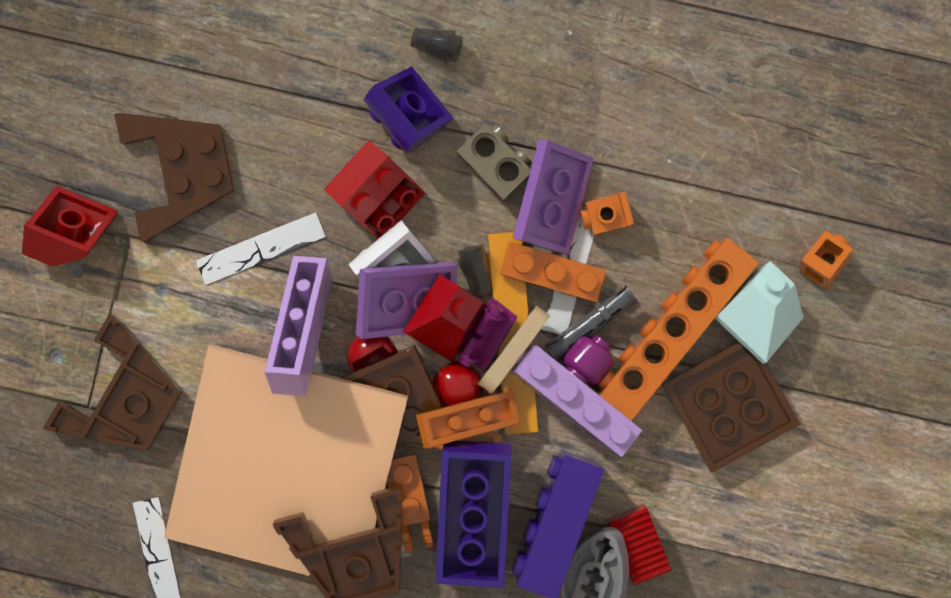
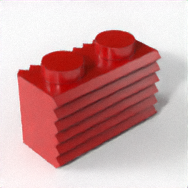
(642, 544)

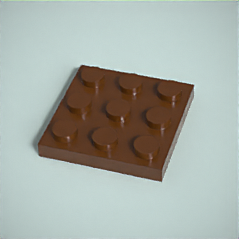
(730, 405)

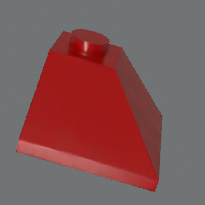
(65, 227)
(445, 318)

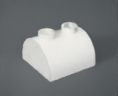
(394, 248)

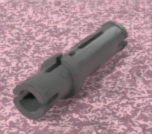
(596, 319)

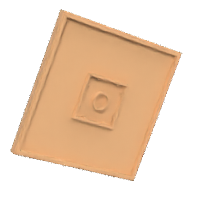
(278, 456)

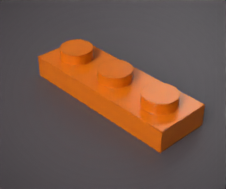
(552, 272)
(468, 419)

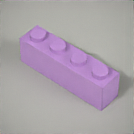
(299, 326)
(575, 400)

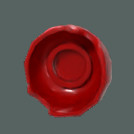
(366, 351)
(457, 383)

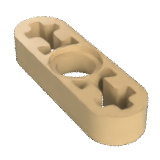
(513, 350)

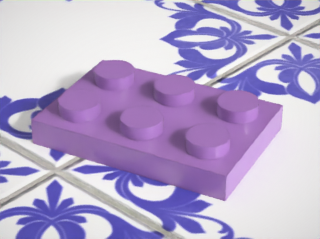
(553, 197)
(393, 295)

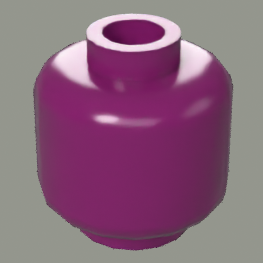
(589, 359)

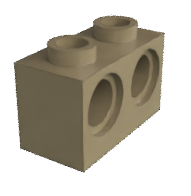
(488, 167)

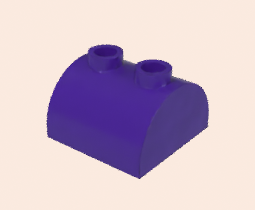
(407, 109)

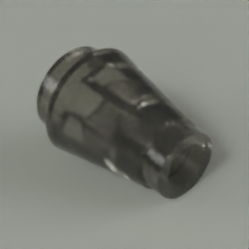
(438, 43)
(476, 268)

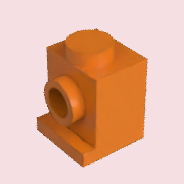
(620, 210)
(826, 246)

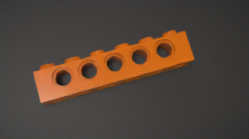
(736, 267)

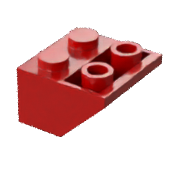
(374, 190)

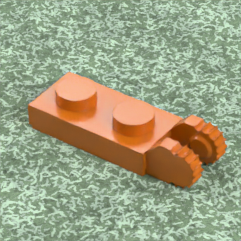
(415, 509)

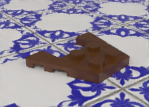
(191, 163)
(134, 401)
(355, 564)

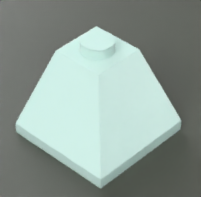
(763, 312)

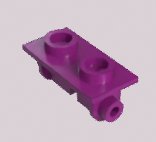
(487, 335)

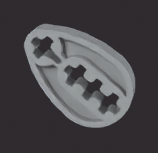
(612, 566)

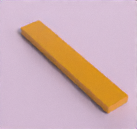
(514, 297)

